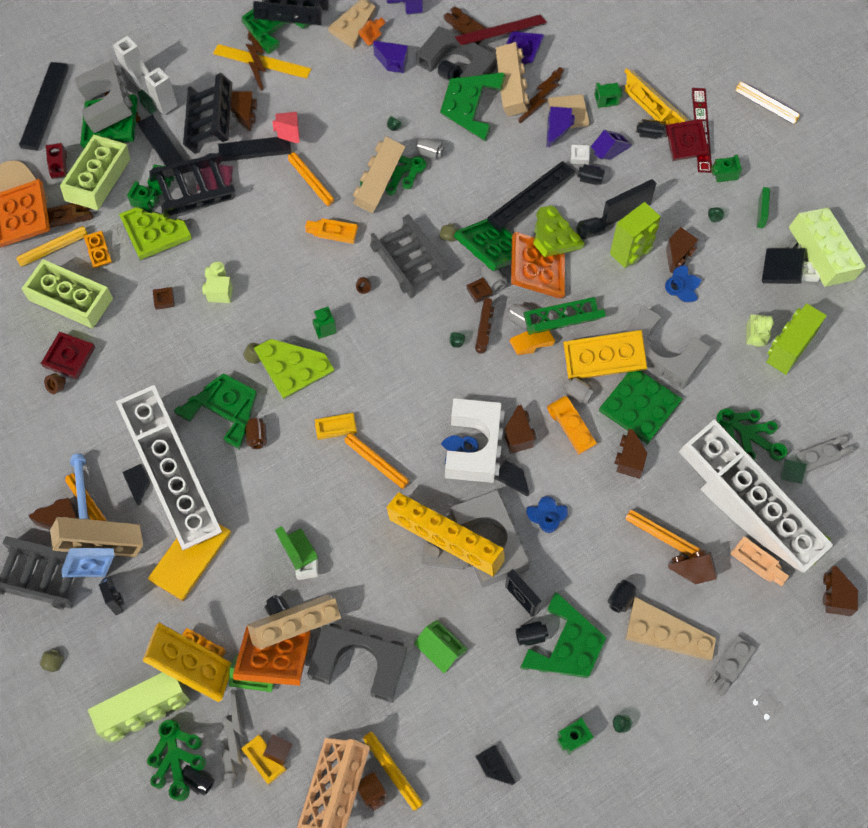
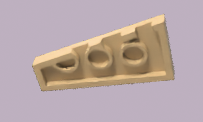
(664, 631)

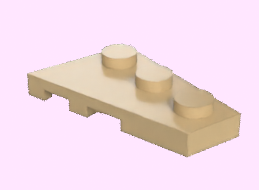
(349, 24)

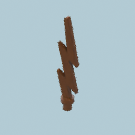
(257, 65)
(546, 88)

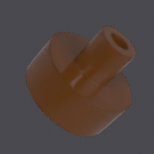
(54, 383)

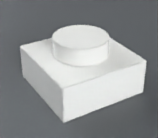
(579, 154)
(809, 273)
(308, 571)

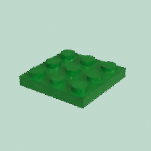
(121, 131)
(487, 244)
(640, 405)

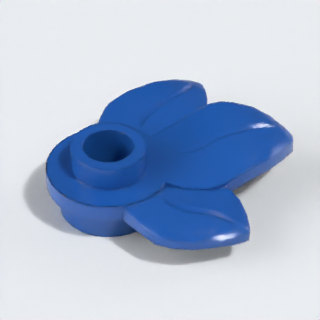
(685, 284)
(456, 443)
(547, 511)

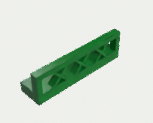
(566, 321)

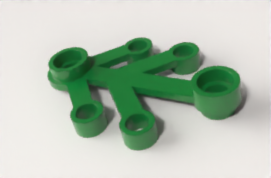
(415, 165)
(749, 432)
(173, 758)

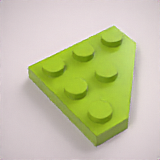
(153, 232)
(554, 233)
(292, 366)

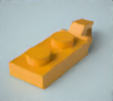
(332, 230)

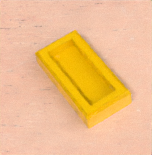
(335, 426)
(267, 768)

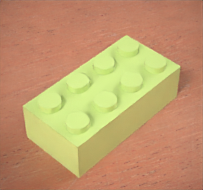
(95, 172)
(827, 246)
(67, 293)
(138, 706)

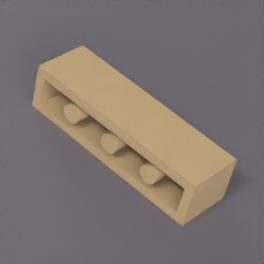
(513, 90)
(378, 175)
(87, 533)
(293, 621)

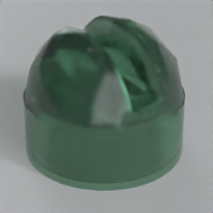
(393, 124)
(715, 214)
(456, 339)
(622, 727)

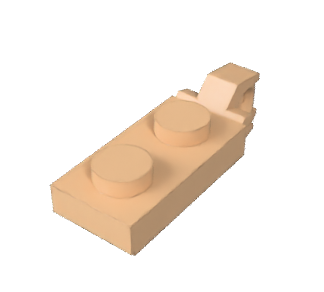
(759, 561)

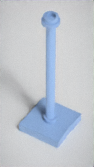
(85, 561)

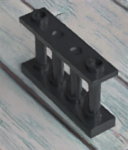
(291, 10)
(220, 117)
(189, 201)

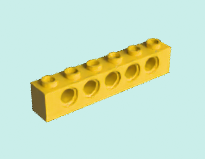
(446, 534)

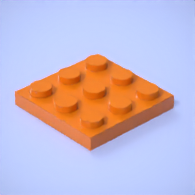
(23, 213)
(534, 270)
(274, 664)

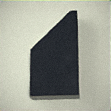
(513, 477)
(137, 482)
(494, 766)

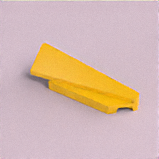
(651, 100)

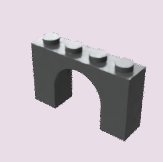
(443, 43)
(335, 641)

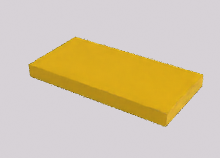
(605, 355)
(181, 568)
(187, 662)

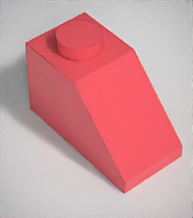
(287, 126)

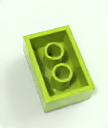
(635, 235)
(795, 338)

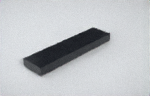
(159, 141)
(254, 148)

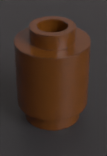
(256, 433)

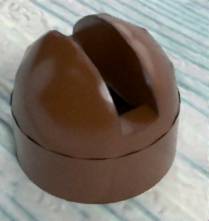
(366, 287)

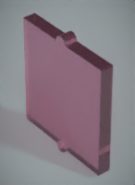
(226, 172)

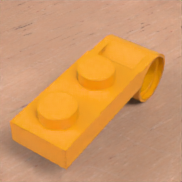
(572, 424)

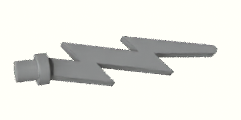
(233, 752)

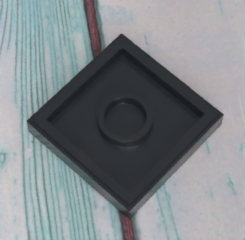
(783, 265)
(522, 593)

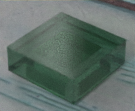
(146, 101)
(793, 471)

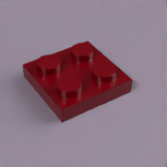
(687, 140)
(68, 355)

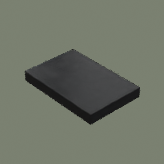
(623, 204)

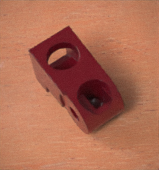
(56, 160)

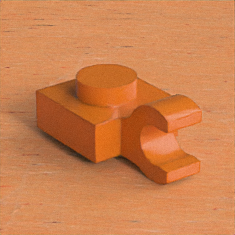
(370, 30)

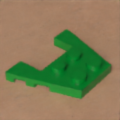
(263, 29)
(463, 100)
(227, 399)
(576, 646)

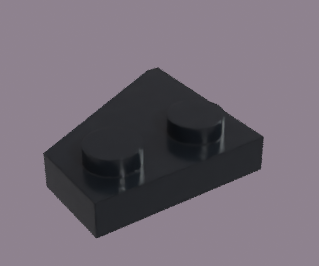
(111, 596)

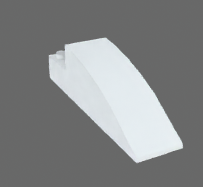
(169, 467)
(753, 498)

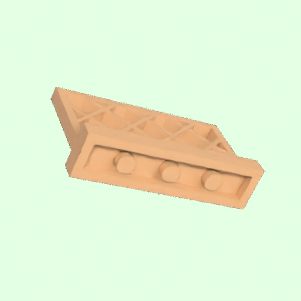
(343, 788)

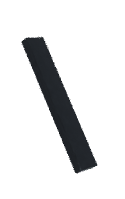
(43, 106)
(531, 196)

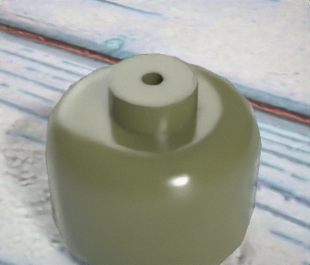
(447, 232)
(250, 354)
(51, 660)

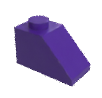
(391, 55)
(559, 123)
(610, 144)

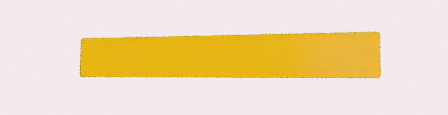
(269, 63)

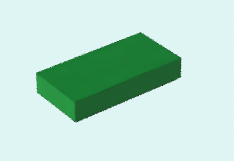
(763, 207)

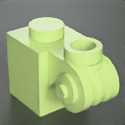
(217, 286)
(758, 330)

